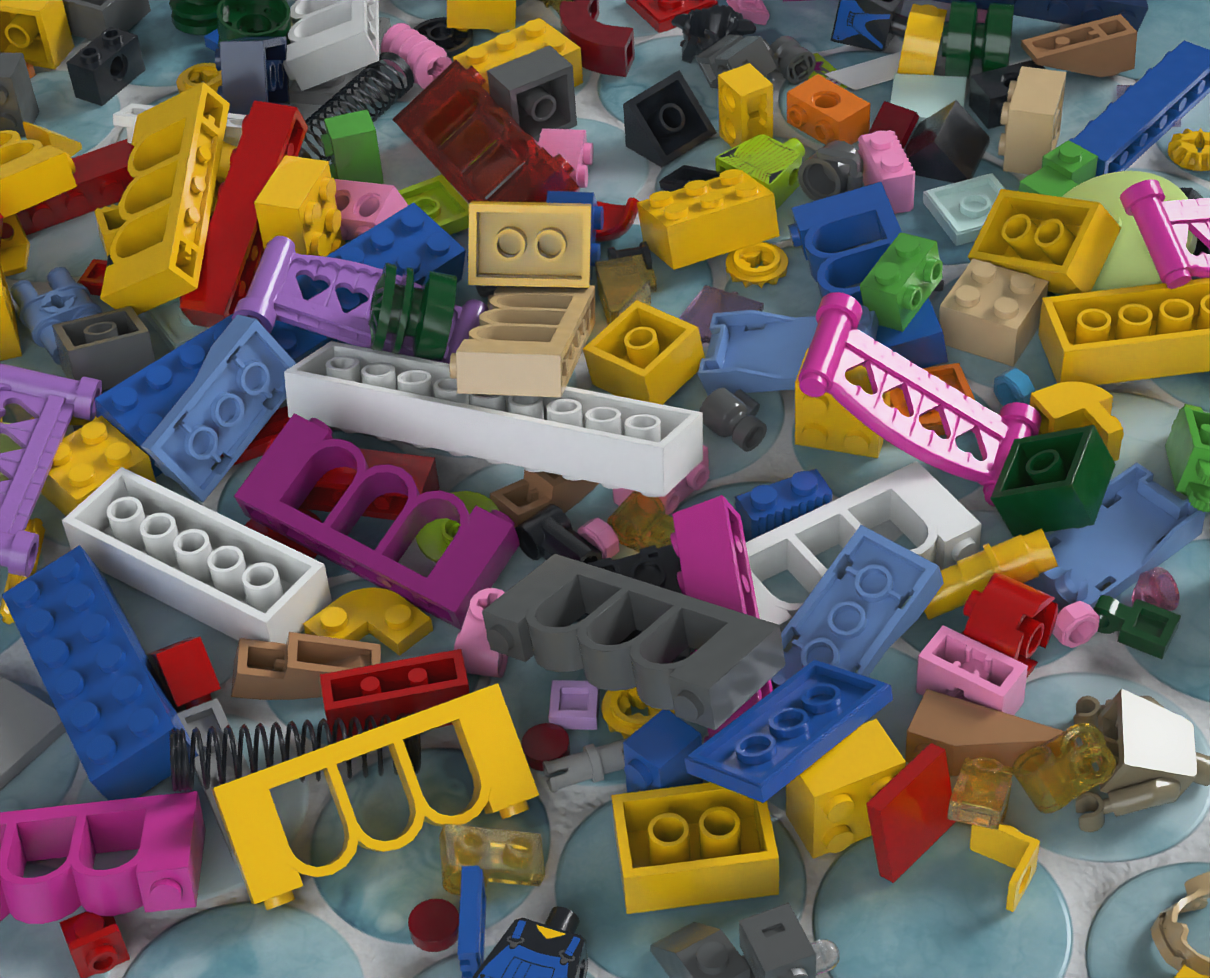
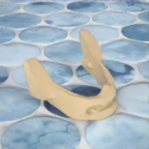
(1171, 936)

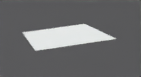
(872, 71)

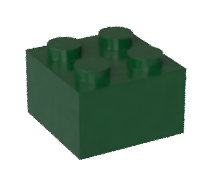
(1053, 481)

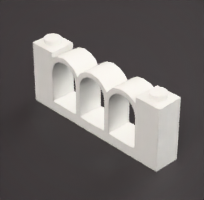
(331, 39)
(907, 497)

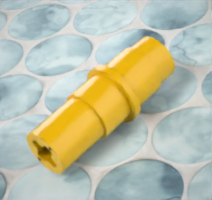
(1017, 558)

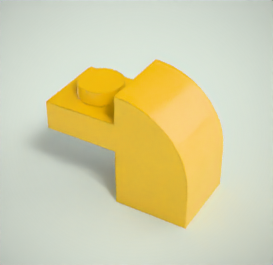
(922, 40)
(1078, 405)

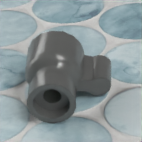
(734, 416)

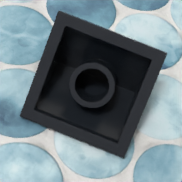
(665, 121)
(947, 145)

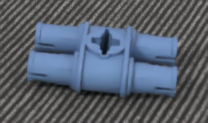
(64, 303)

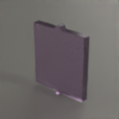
(715, 300)

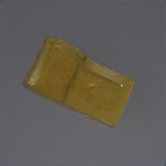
(642, 522)
(981, 793)
(502, 855)

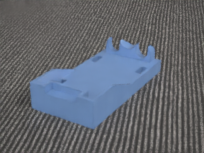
(761, 349)
(222, 408)
(1133, 532)
(858, 606)

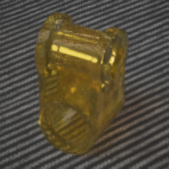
(1063, 769)

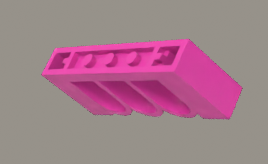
(159, 877)

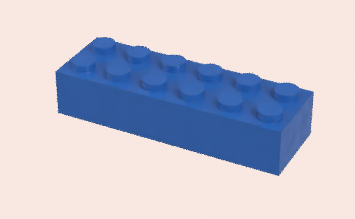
(96, 675)

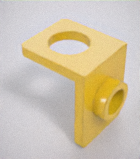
(14, 250)
(1012, 849)

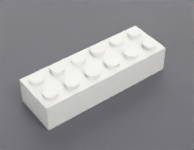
(197, 559)

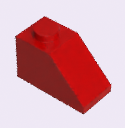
(185, 672)

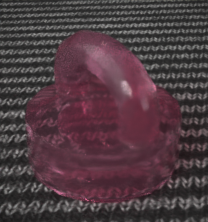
(1157, 588)

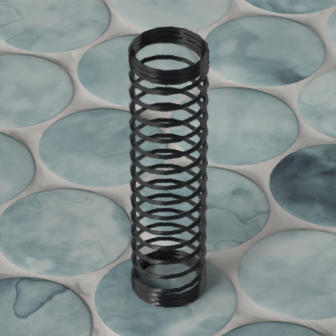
(380, 78)
(183, 774)

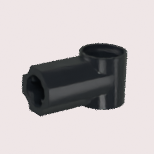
(552, 533)

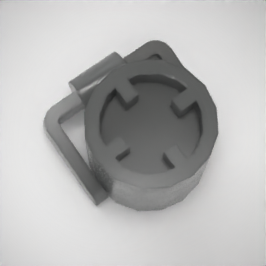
(831, 171)

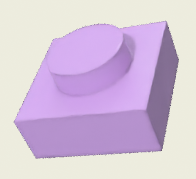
(574, 705)

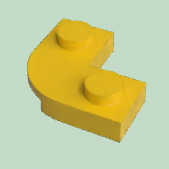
(375, 612)

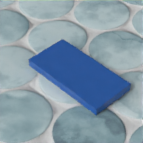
(788, 730)

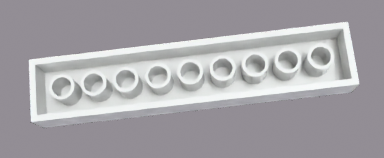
(574, 436)

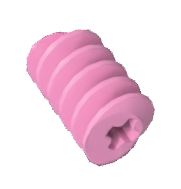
(421, 54)

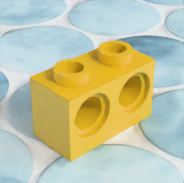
(744, 105)

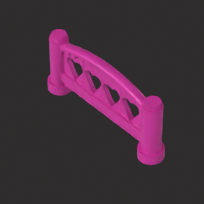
(1165, 231)
(842, 347)

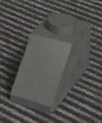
(699, 953)

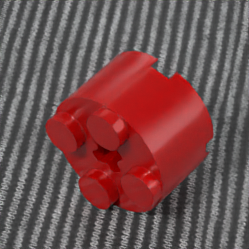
(1011, 618)

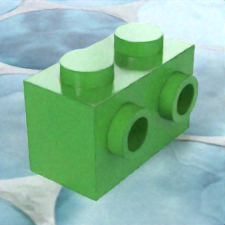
(352, 147)
(902, 280)

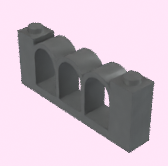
(731, 659)

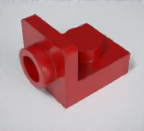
(94, 943)

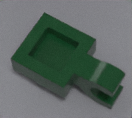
(1140, 627)

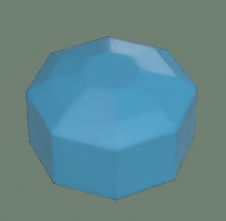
(1013, 387)

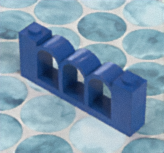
(851, 221)

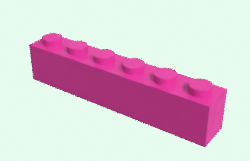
(716, 567)

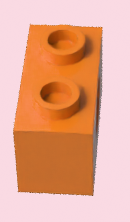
(827, 111)

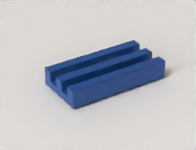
(471, 920)

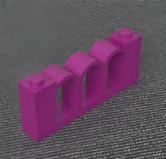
(308, 451)

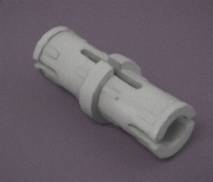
(585, 765)

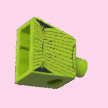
(767, 162)

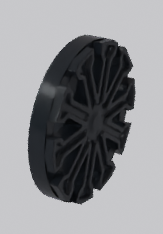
(449, 39)

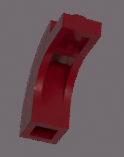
(603, 46)

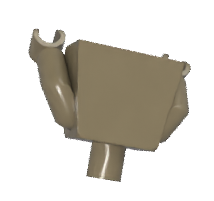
(1151, 756)

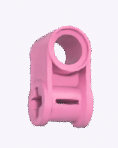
(473, 638)

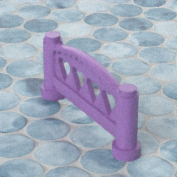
(277, 296)
(52, 404)

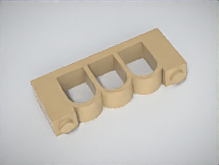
(525, 342)

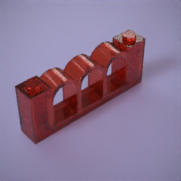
(451, 102)

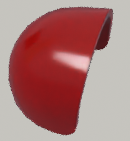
(617, 220)

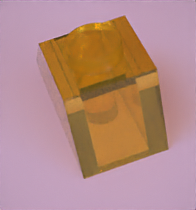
(622, 283)

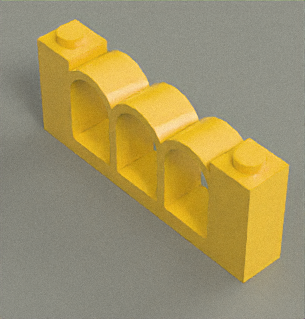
(31, 173)
(167, 201)
(490, 749)

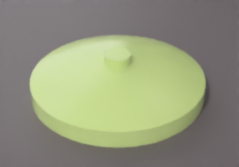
(1129, 258)

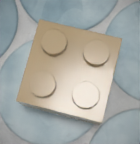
(1031, 119)
(992, 312)

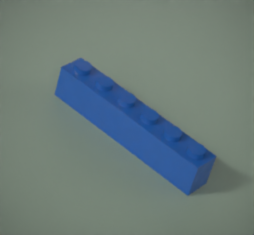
(1148, 108)

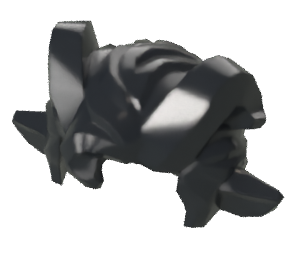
(708, 26)

